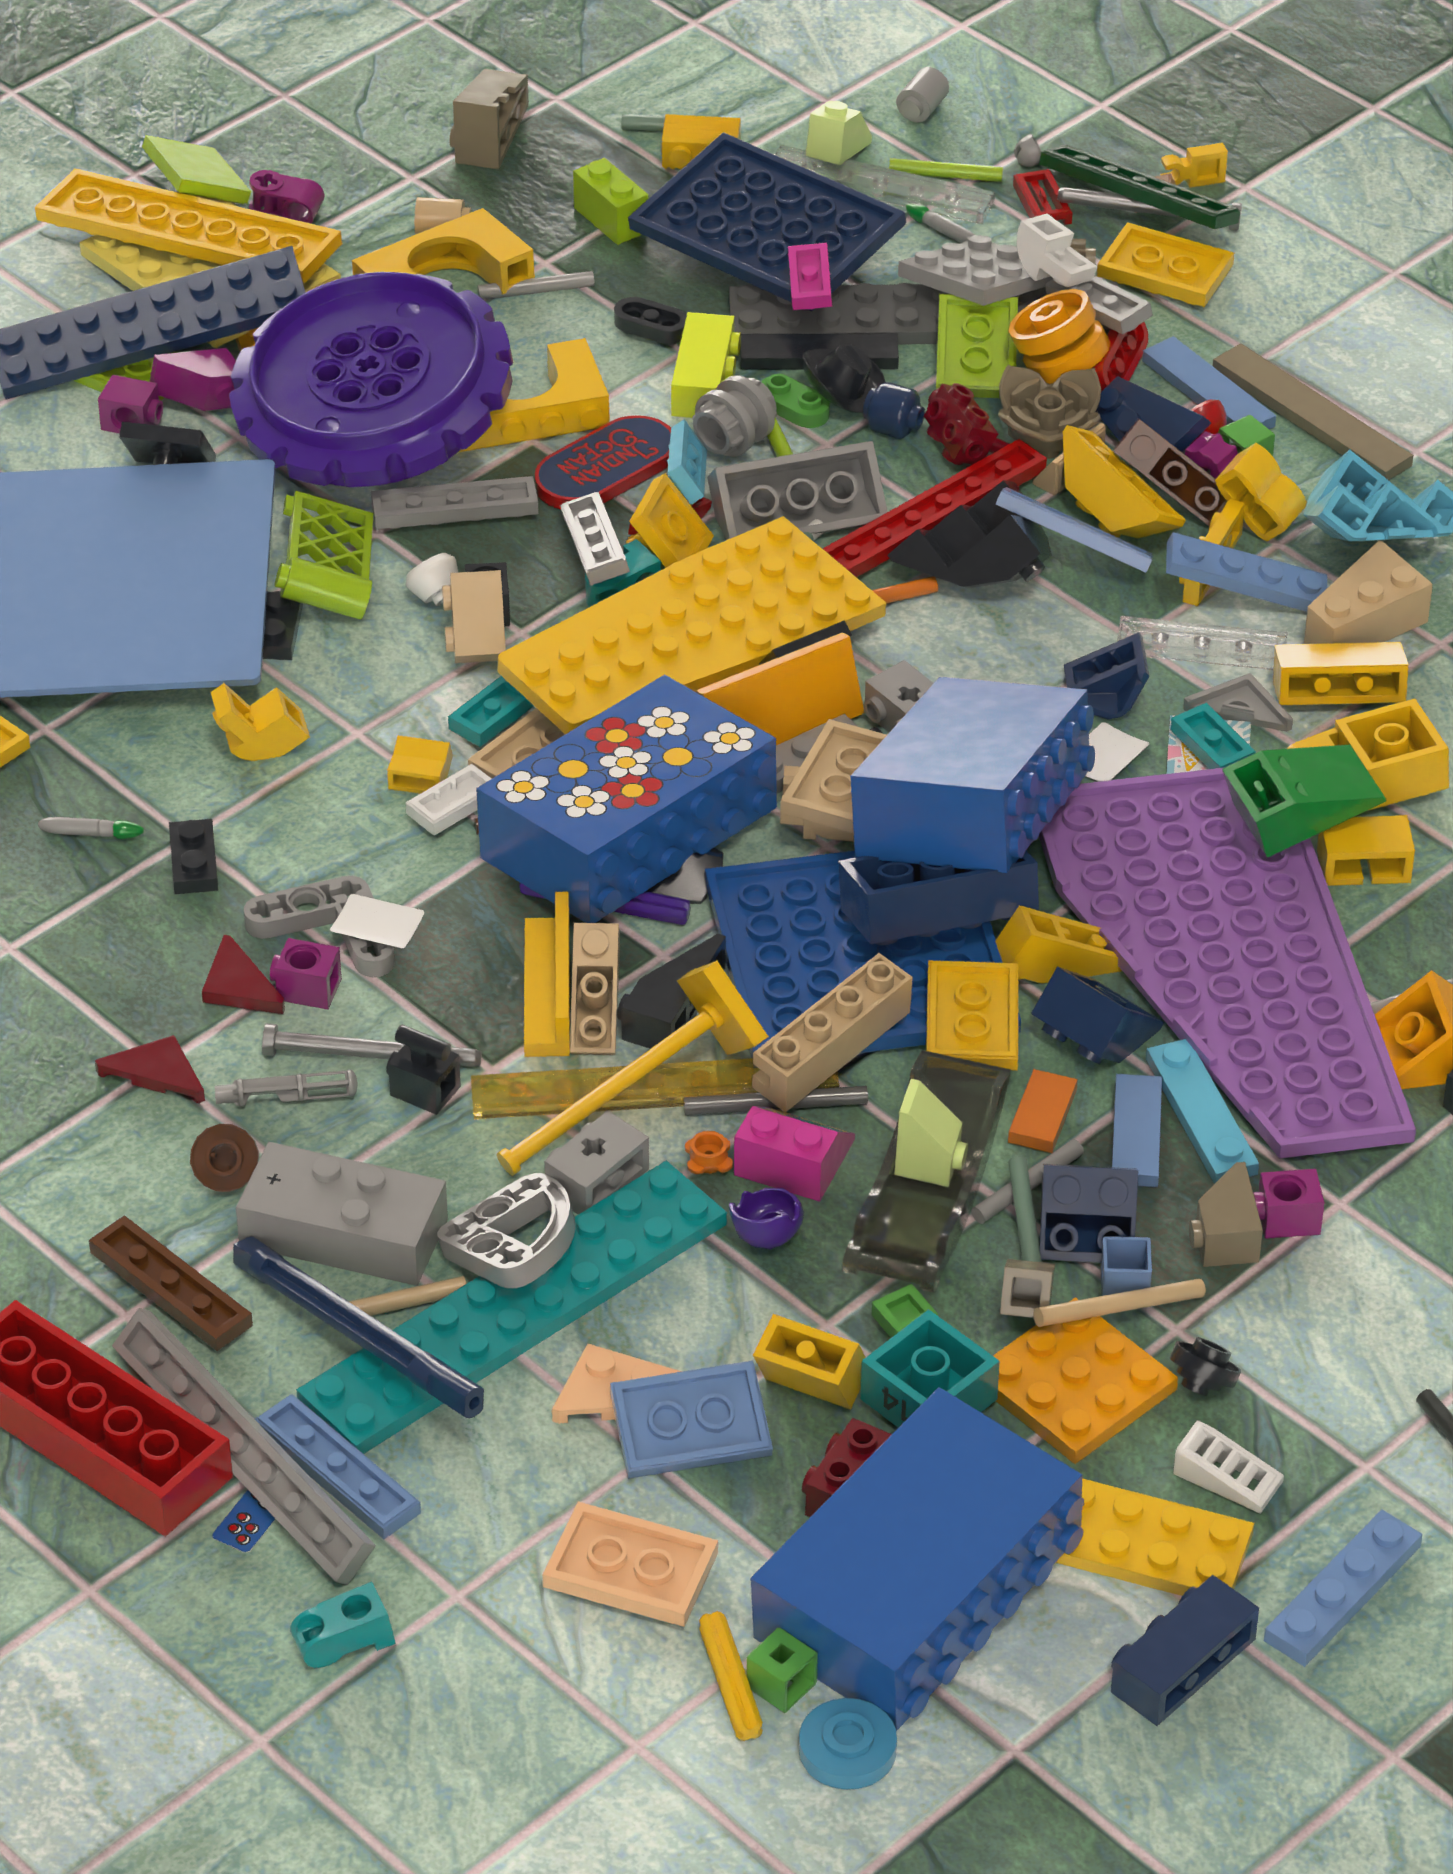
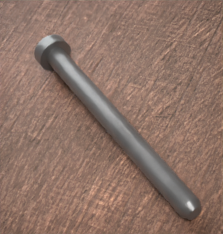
(1116, 201)
(346, 1046)

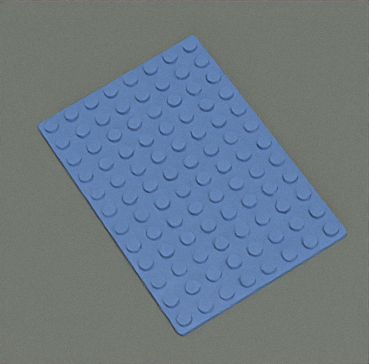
(134, 577)

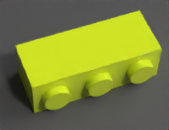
(703, 359)

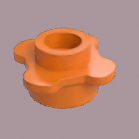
(708, 1153)

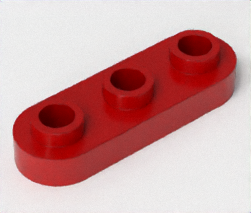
(1123, 355)

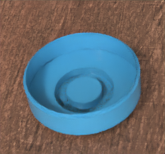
(847, 1743)

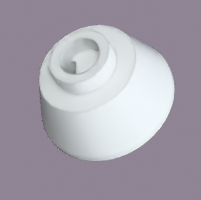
(430, 575)

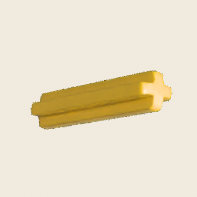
(731, 1676)

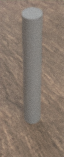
(539, 285)
(1004, 1196)

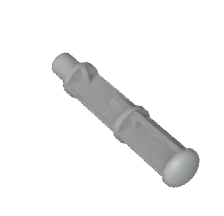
(286, 1087)

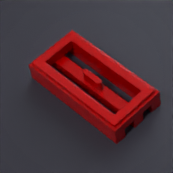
(1019, 183)

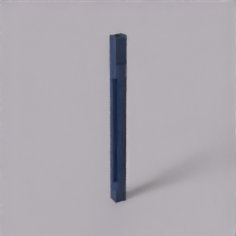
(419, 1366)

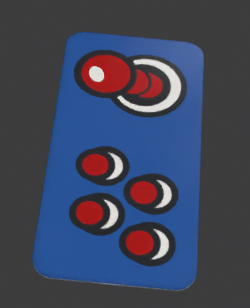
(244, 1524)

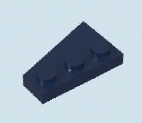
(1125, 402)

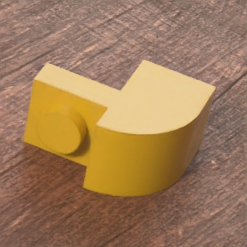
(262, 729)

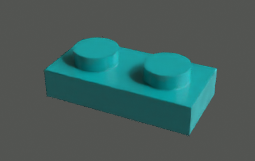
(488, 712)
(1210, 737)

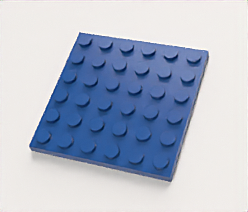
(796, 944)

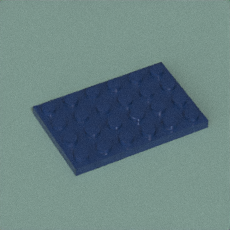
(747, 206)

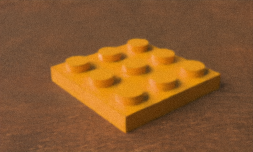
(1079, 1383)

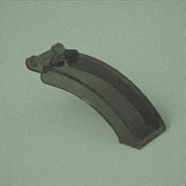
(915, 1225)

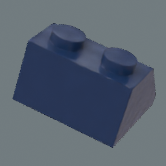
(1093, 1017)

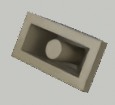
(1228, 1221)

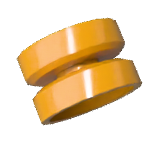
(1059, 334)

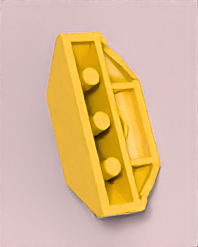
(1112, 489)

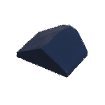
(1111, 676)

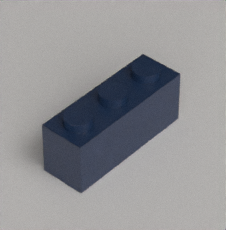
(1183, 1649)

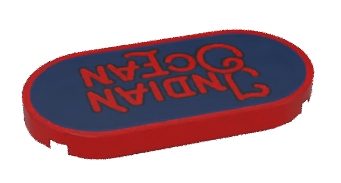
(605, 461)

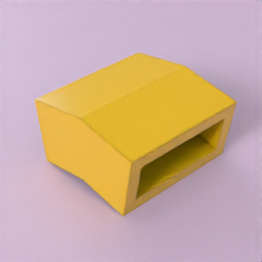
(418, 764)

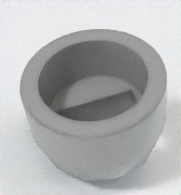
(1028, 151)

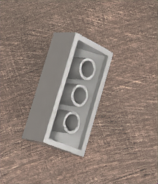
(825, 484)

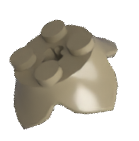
(1041, 410)

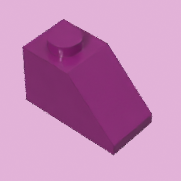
(195, 377)

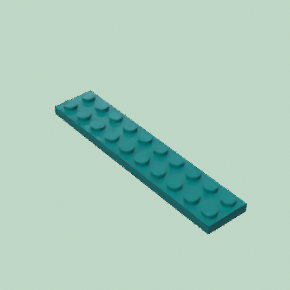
(491, 1325)

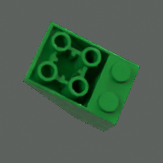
(1299, 792)

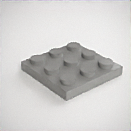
(972, 270)

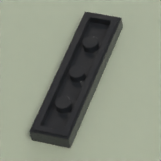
(787, 350)

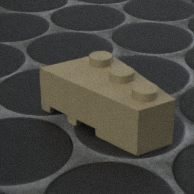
(488, 117)

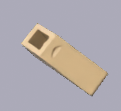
(595, 988)

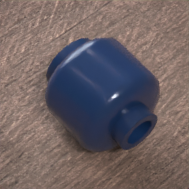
(893, 410)

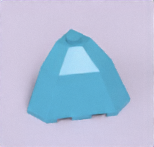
(1363, 505)

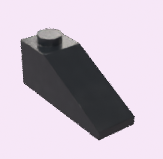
(658, 1002)

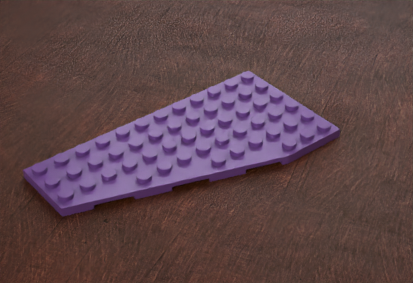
(1233, 955)

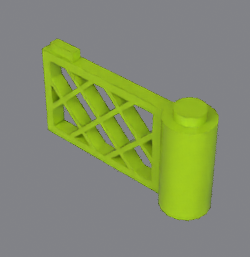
(324, 582)

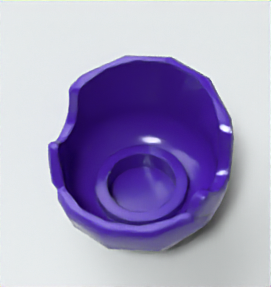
(767, 1217)

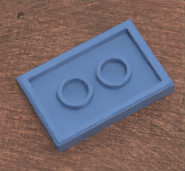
(690, 1419)

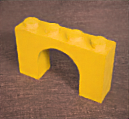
(467, 243)
(571, 406)

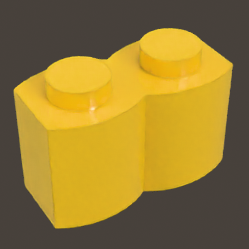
(1268, 495)

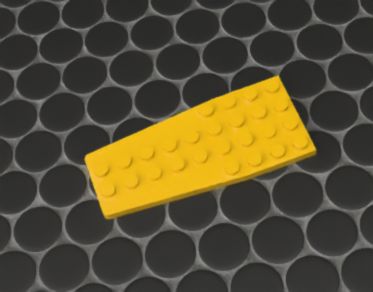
(690, 623)

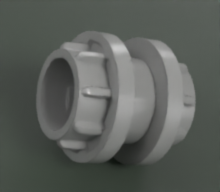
(734, 416)

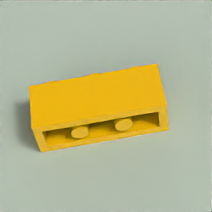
(1340, 673)

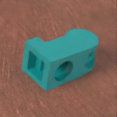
(640, 563)
(342, 1626)

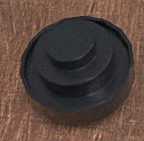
(1204, 1366)

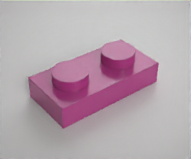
(810, 276)

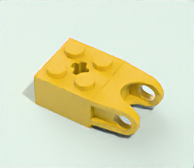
(1395, 747)

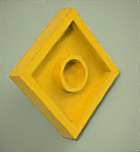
(668, 523)

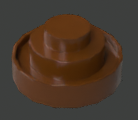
(224, 1157)

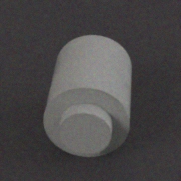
(922, 94)

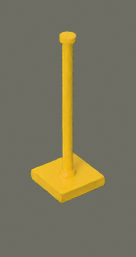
(719, 1010)

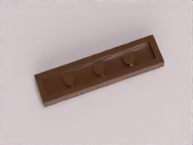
(170, 1283)

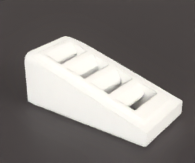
(1217, 1447)

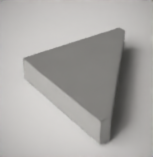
(1243, 701)

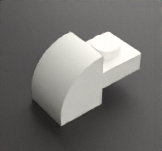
(1046, 252)

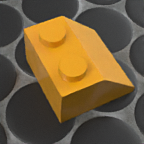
(1420, 1032)

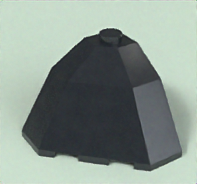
(978, 545)

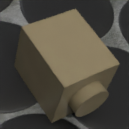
(1026, 1287)

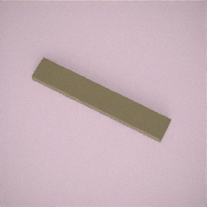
(1311, 411)

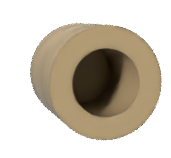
(437, 211)

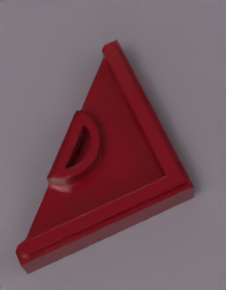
(239, 982)
(154, 1066)

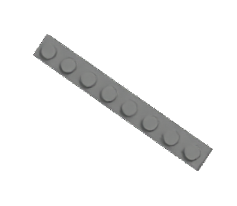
(255, 1456)

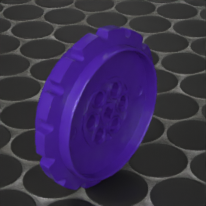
(371, 379)

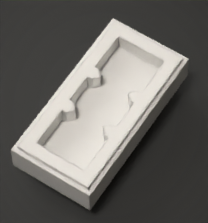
(447, 800)

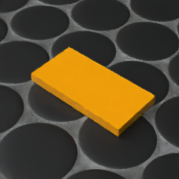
(794, 690)

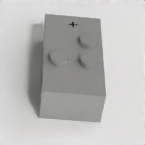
(343, 1212)

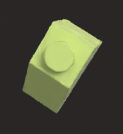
(836, 133)
(928, 1138)

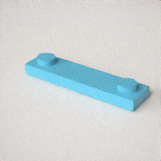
(1200, 1108)

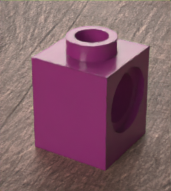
(128, 401)
(307, 973)
(1290, 1203)

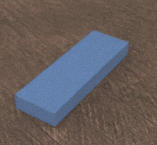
(1137, 1126)

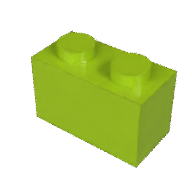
(607, 198)

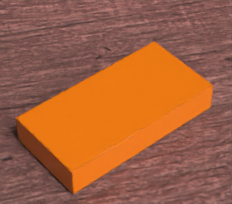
(1042, 1111)

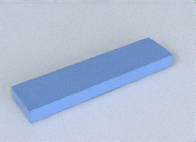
(1202, 381)
(1074, 529)
(340, 1467)

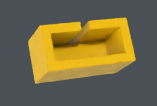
(1379, 839)

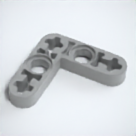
(318, 893)

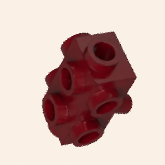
(960, 425)

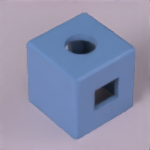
(1125, 1264)

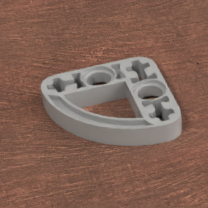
(480, 1238)

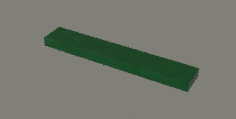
(1140, 187)

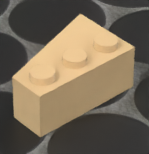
(1370, 601)

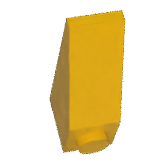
(1046, 941)

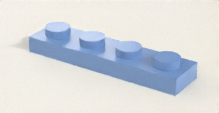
(1243, 572)
(1342, 1588)

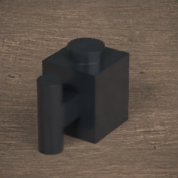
(423, 1070)

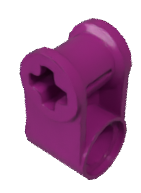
(285, 196)

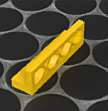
(547, 983)

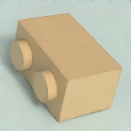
(476, 616)

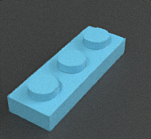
(687, 462)

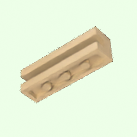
(832, 1032)

